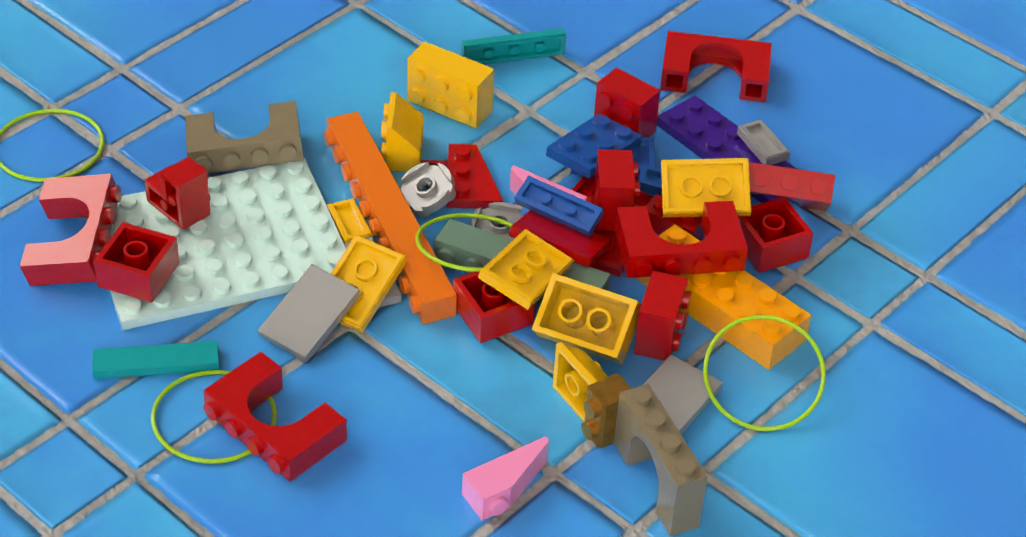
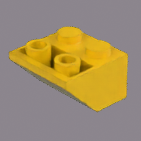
(402, 134)

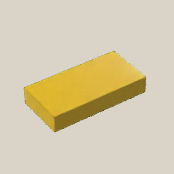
(349, 220)

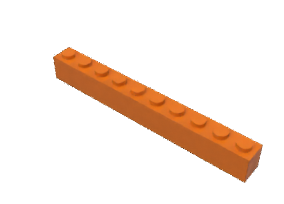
(389, 216)

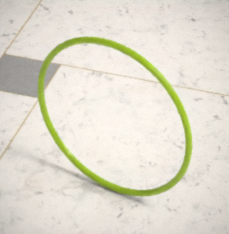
(55, 111)
(459, 215)
(741, 423)
(191, 458)

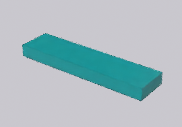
(515, 46)
(155, 359)

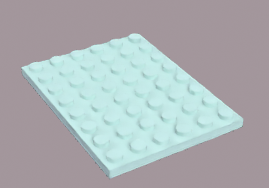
(252, 246)

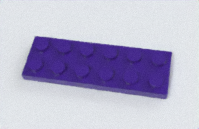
(708, 134)

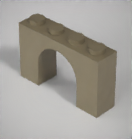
(275, 145)
(648, 432)

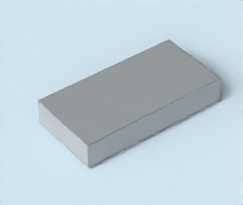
(763, 142)

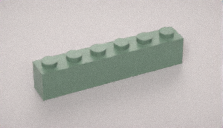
(475, 248)

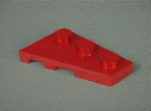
(472, 178)

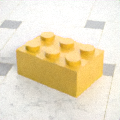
(450, 84)
(587, 318)

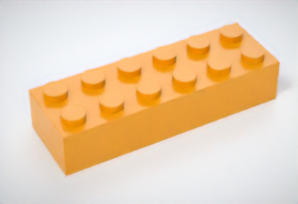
(728, 296)

